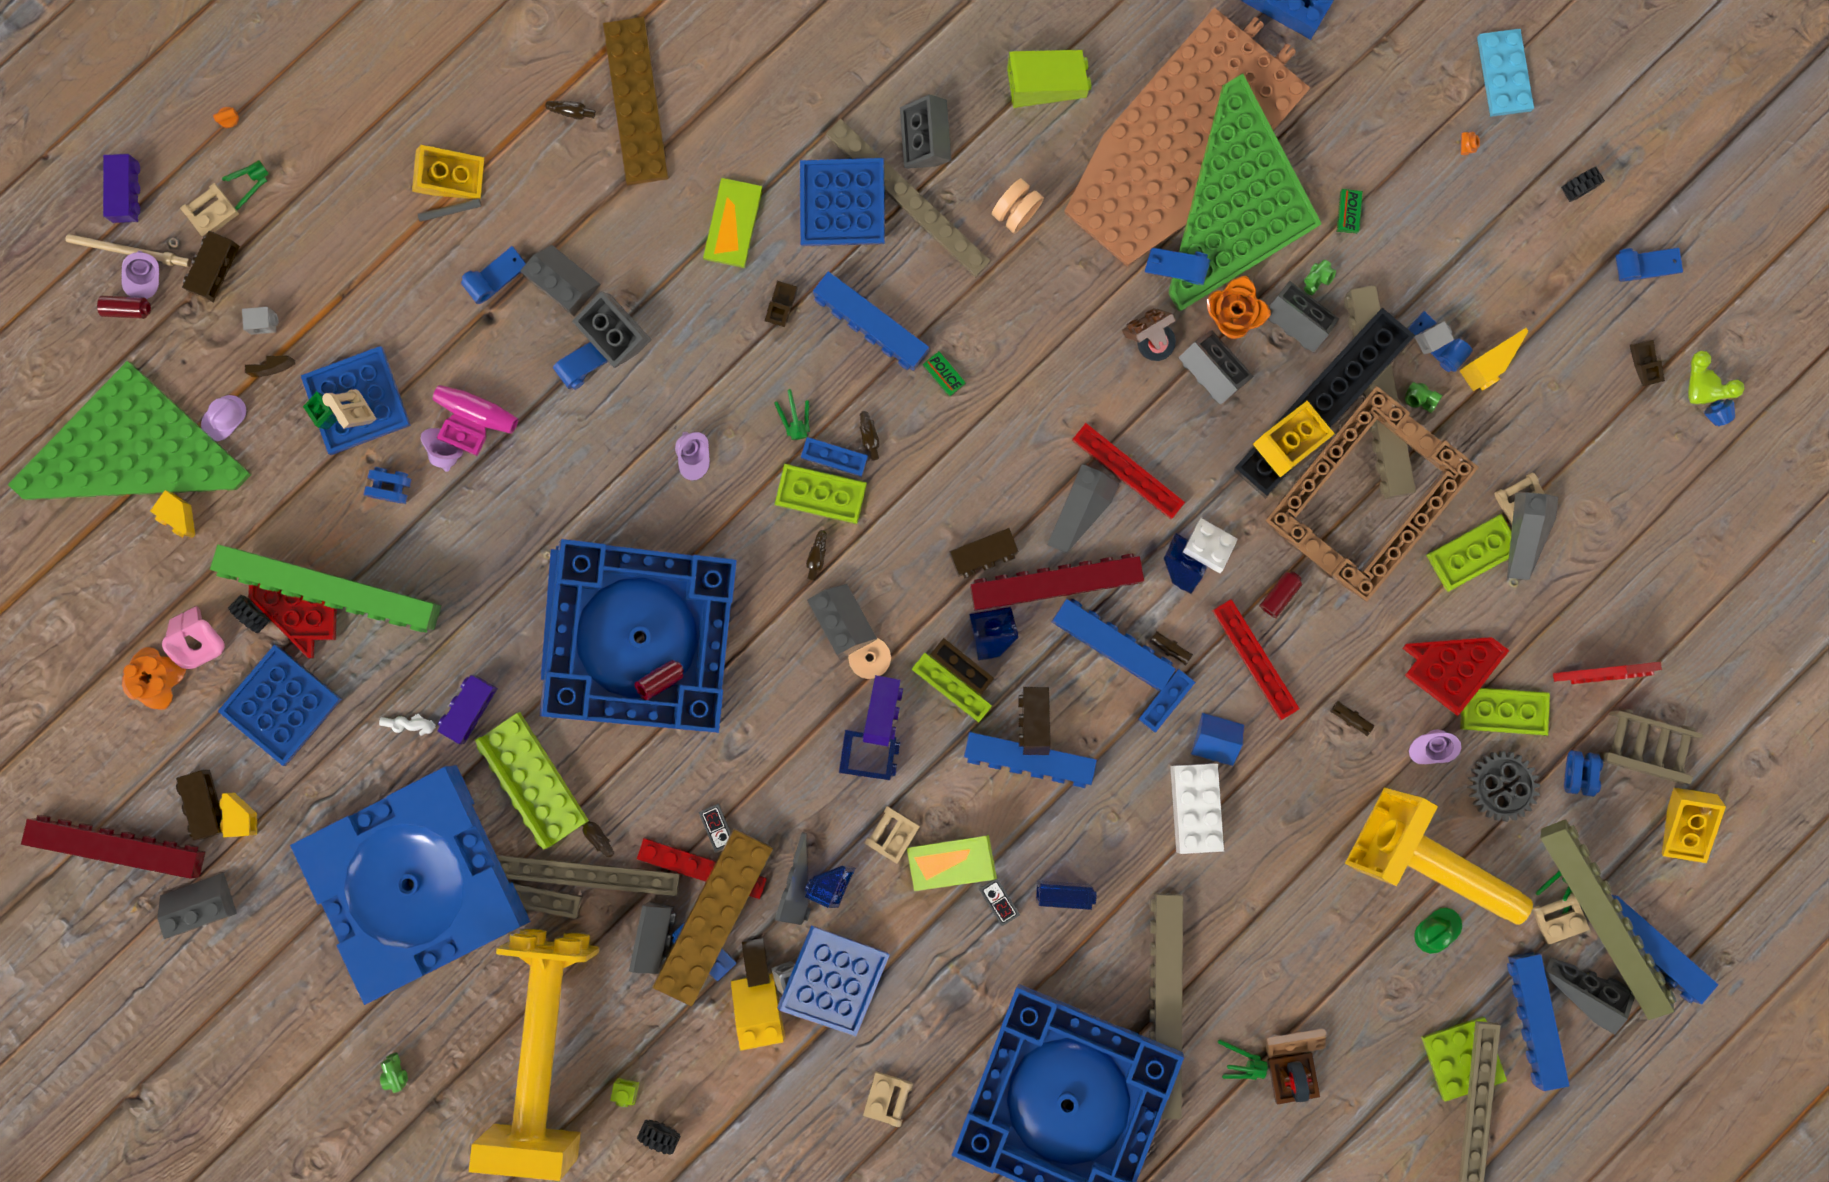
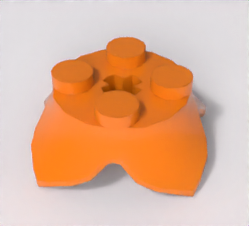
(1242, 294)
(164, 673)

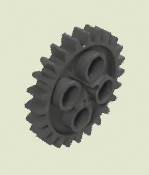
(1494, 769)

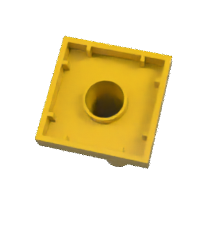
(1396, 839)

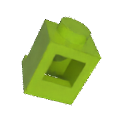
(624, 1092)

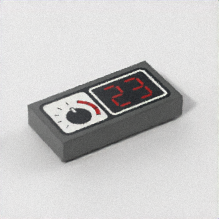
(715, 826)
(999, 902)

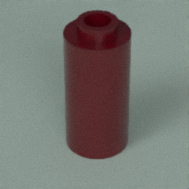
(123, 307)
(1281, 594)
(659, 679)

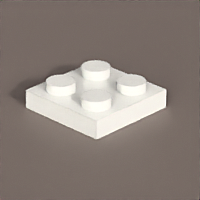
(1210, 545)

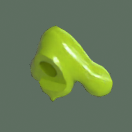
(1706, 385)

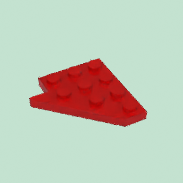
(296, 618)
(1454, 668)
(1608, 673)

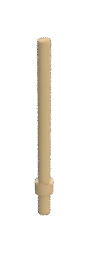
(166, 257)

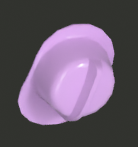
(140, 275)
(223, 417)
(439, 453)
(692, 455)
(1435, 747)

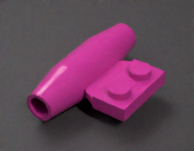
(470, 419)

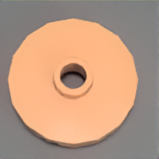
(876, 667)

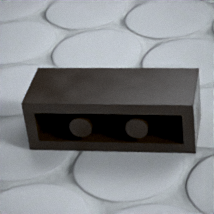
(210, 266)
(984, 553)
(961, 666)
(1034, 721)
(200, 804)

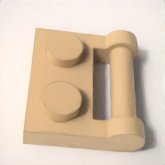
(213, 216)
(349, 414)
(1502, 495)
(898, 838)
(1563, 925)
(880, 1097)

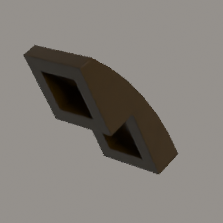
(781, 304)
(1646, 363)
(273, 365)
(755, 962)

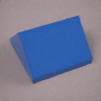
(1218, 739)

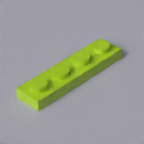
(951, 687)

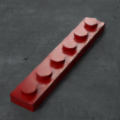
(1128, 471)
(1255, 659)
(685, 863)

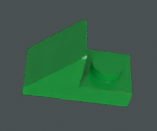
(320, 414)

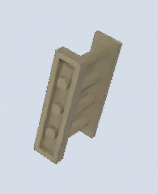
(1635, 761)

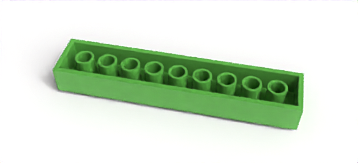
(320, 587)

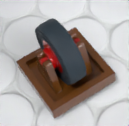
(1152, 334)
(1293, 1078)

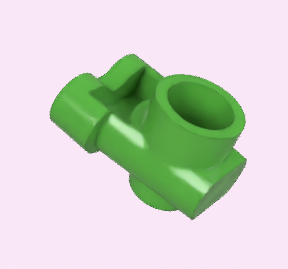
(1319, 274)
(1419, 395)
(393, 1076)

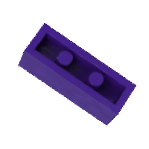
(120, 188)
(466, 709)
(882, 711)

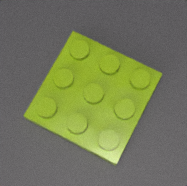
(1451, 1057)

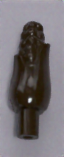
(570, 109)
(869, 435)
(816, 555)
(597, 838)

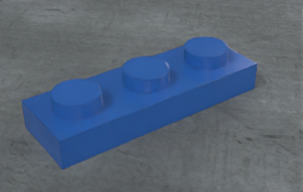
(834, 456)
(1166, 700)

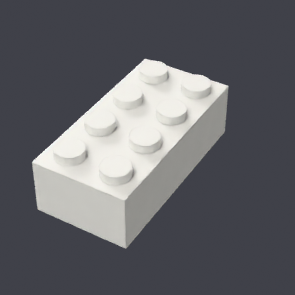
(1197, 808)

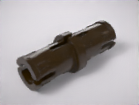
(1171, 648)
(1352, 718)

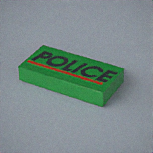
(1349, 211)
(944, 374)

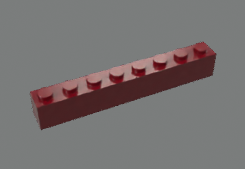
(1056, 583)
(113, 847)

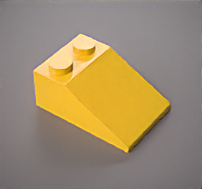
(447, 173)
(1487, 368)
(1293, 438)
(1691, 824)
(757, 1014)

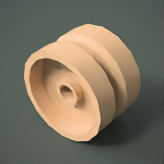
(1017, 205)

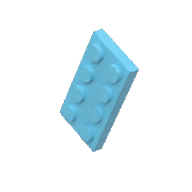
(1505, 72)

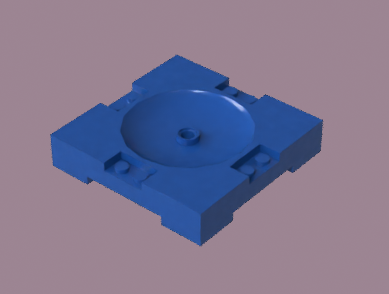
(598, 606)
(364, 872)
(1059, 1054)

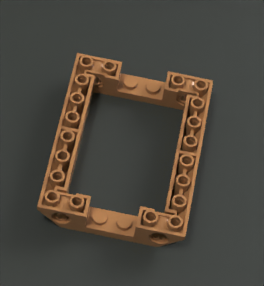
(1455, 473)

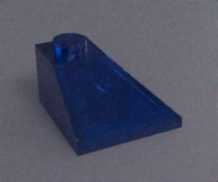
(1183, 569)
(993, 632)
(830, 886)

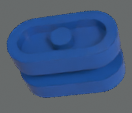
(380, 476)
(1583, 773)

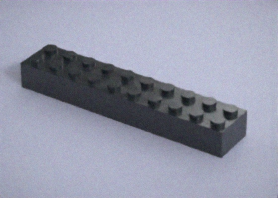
(1337, 388)

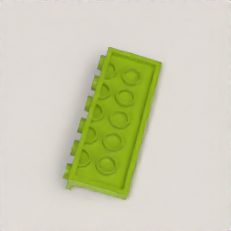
(531, 781)

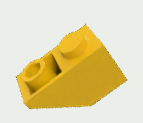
(176, 512)
(237, 817)

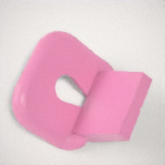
(191, 624)

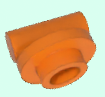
(226, 117)
(1469, 143)

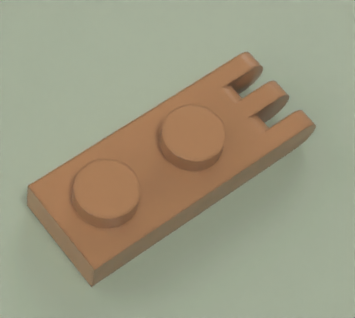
(1295, 1043)

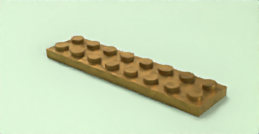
(635, 101)
(712, 917)

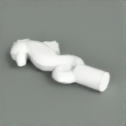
(416, 723)

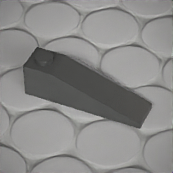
(1085, 503)
(1531, 526)
(793, 903)
(1602, 1000)

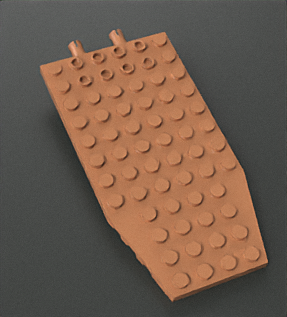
(1153, 153)

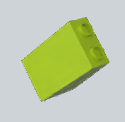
(1047, 76)

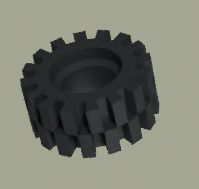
(1583, 184)
(248, 614)
(658, 1137)

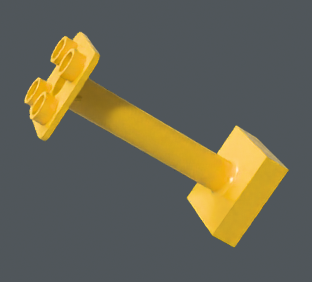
(526, 1145)

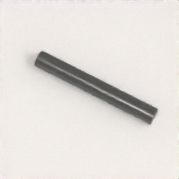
(449, 210)

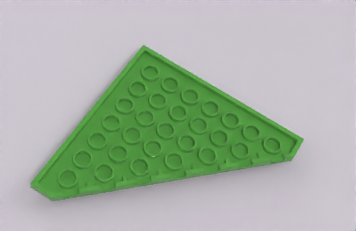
(1244, 196)
(128, 444)

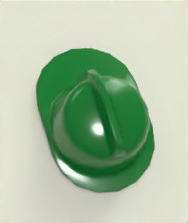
(1438, 930)

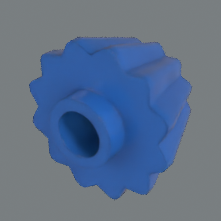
(1721, 412)

